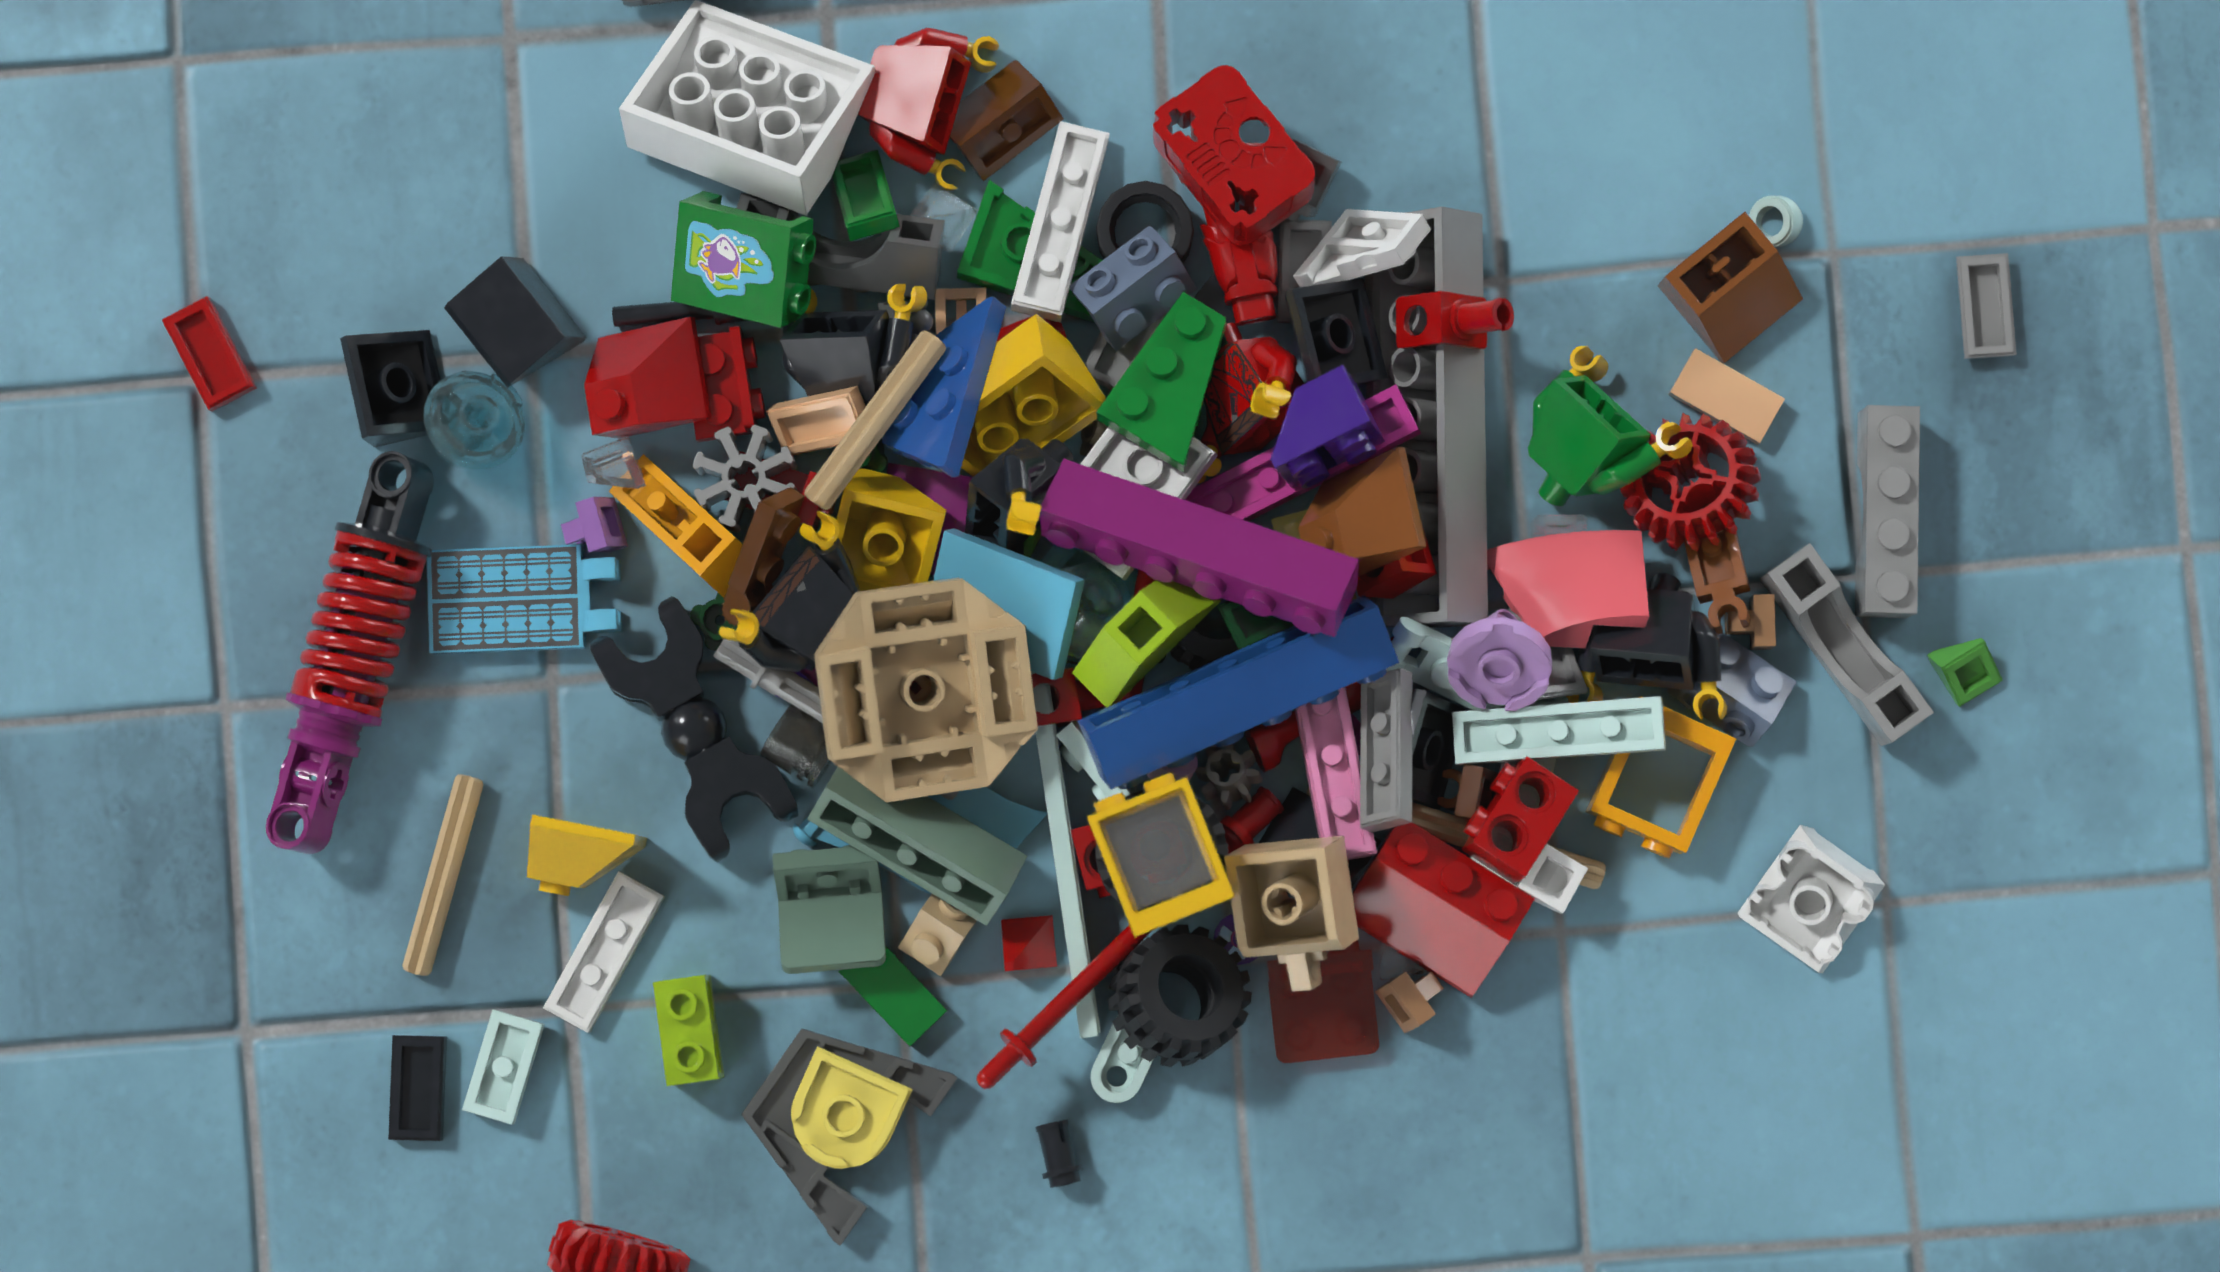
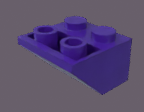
(1323, 429)

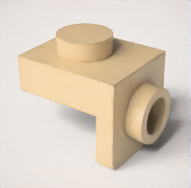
(936, 934)

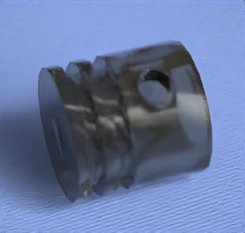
(798, 746)

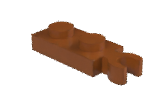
(1719, 577)

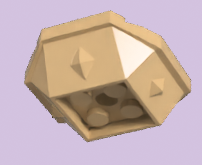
(977, 699)

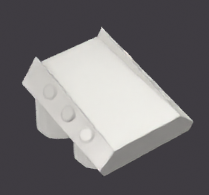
(1812, 898)

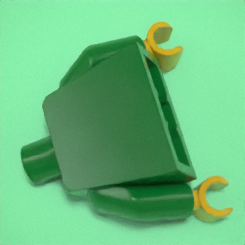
(1588, 438)

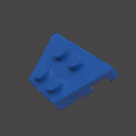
(942, 410)

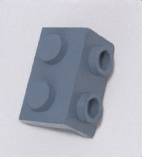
(1133, 287)
(1750, 689)

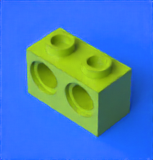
(688, 1030)

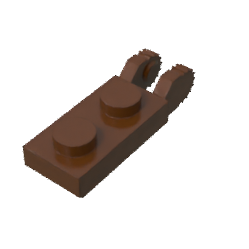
(762, 552)

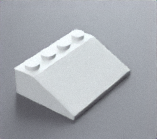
(747, 106)

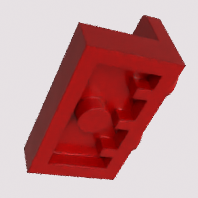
(728, 384)

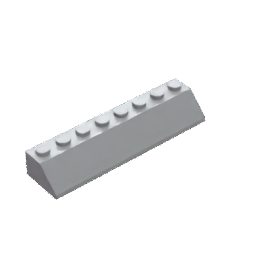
(1448, 403)

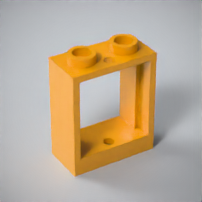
(1656, 838)

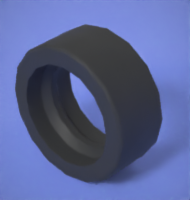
(1139, 193)

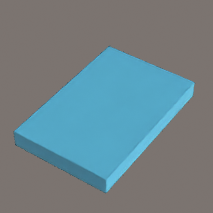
(1025, 588)

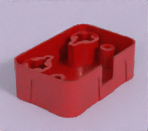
(1224, 168)

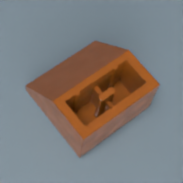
(1732, 288)

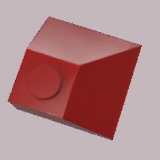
(646, 380)

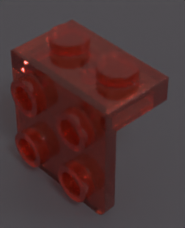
(1332, 1018)

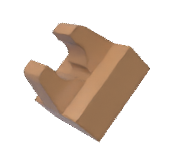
(1762, 622)
(1409, 999)

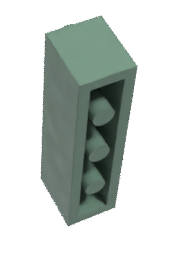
(922, 844)

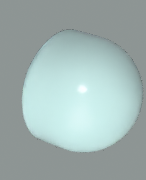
(1791, 218)

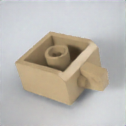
(1298, 927)

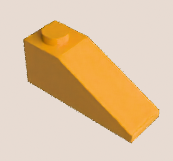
(682, 525)

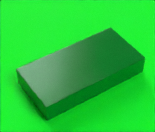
(864, 195)
(897, 997)

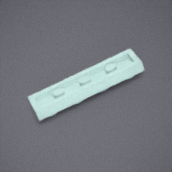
(1559, 731)

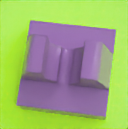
(597, 525)

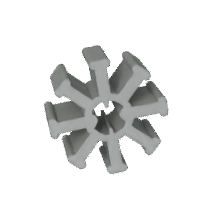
(739, 464)

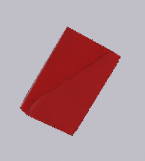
(1028, 943)

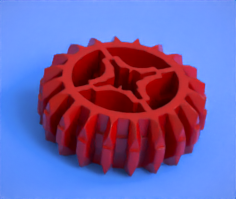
(1726, 494)
(600, 1248)

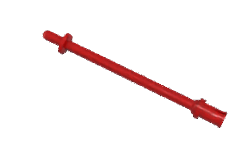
(1239, 831)

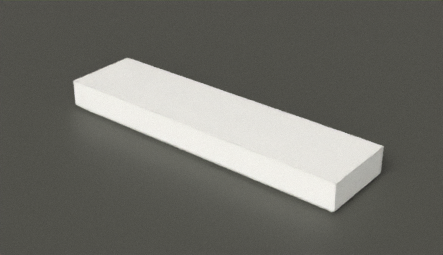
(1060, 221)

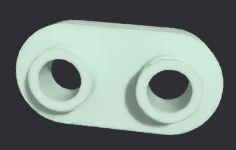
(1117, 1053)

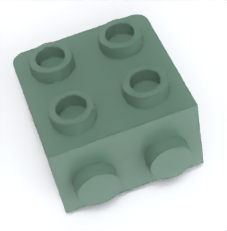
(829, 910)

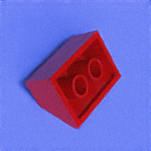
(1438, 907)

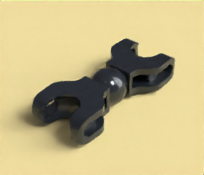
(694, 728)

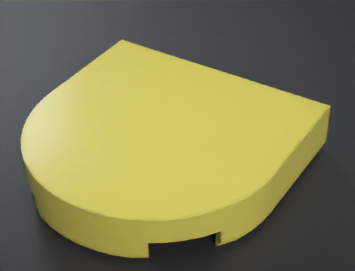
(845, 1111)

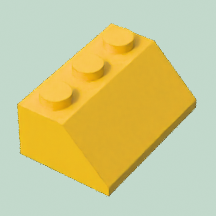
(1031, 392)

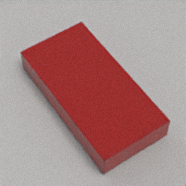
(209, 353)

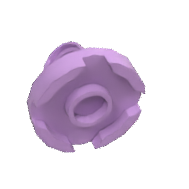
(1499, 662)

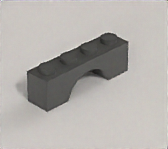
(874, 264)

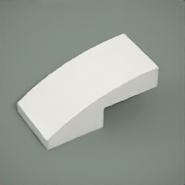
(1550, 879)

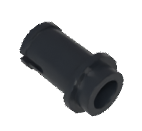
(1058, 1154)

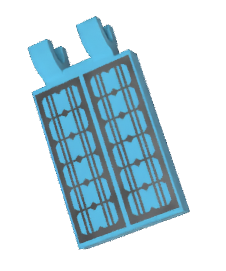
(516, 599)

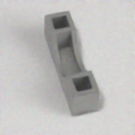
(1890, 483)
(1862, 672)

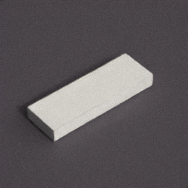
(604, 952)

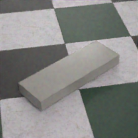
(1386, 752)

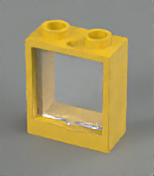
(1157, 851)

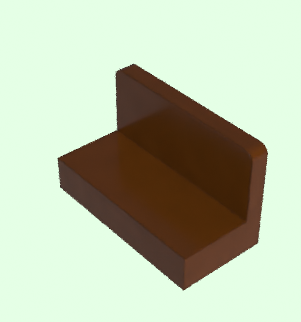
(1003, 119)

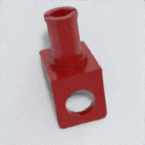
(1452, 319)
(1068, 699)

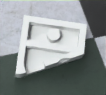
(1362, 245)

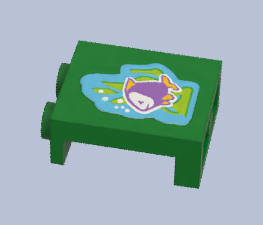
(742, 261)

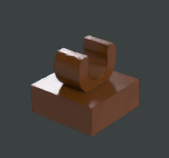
(1473, 790)

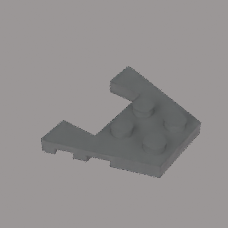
(772, 1123)

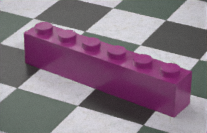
(1199, 548)

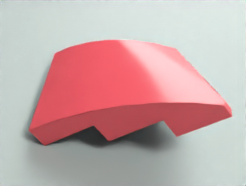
(1574, 582)

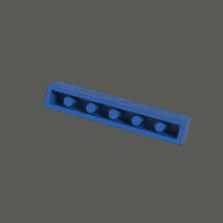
(1234, 695)

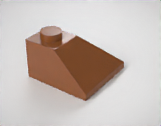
(1367, 513)

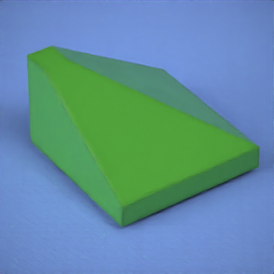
(1965, 669)

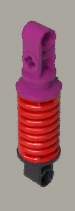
(341, 685)

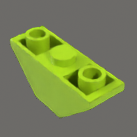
(1140, 638)

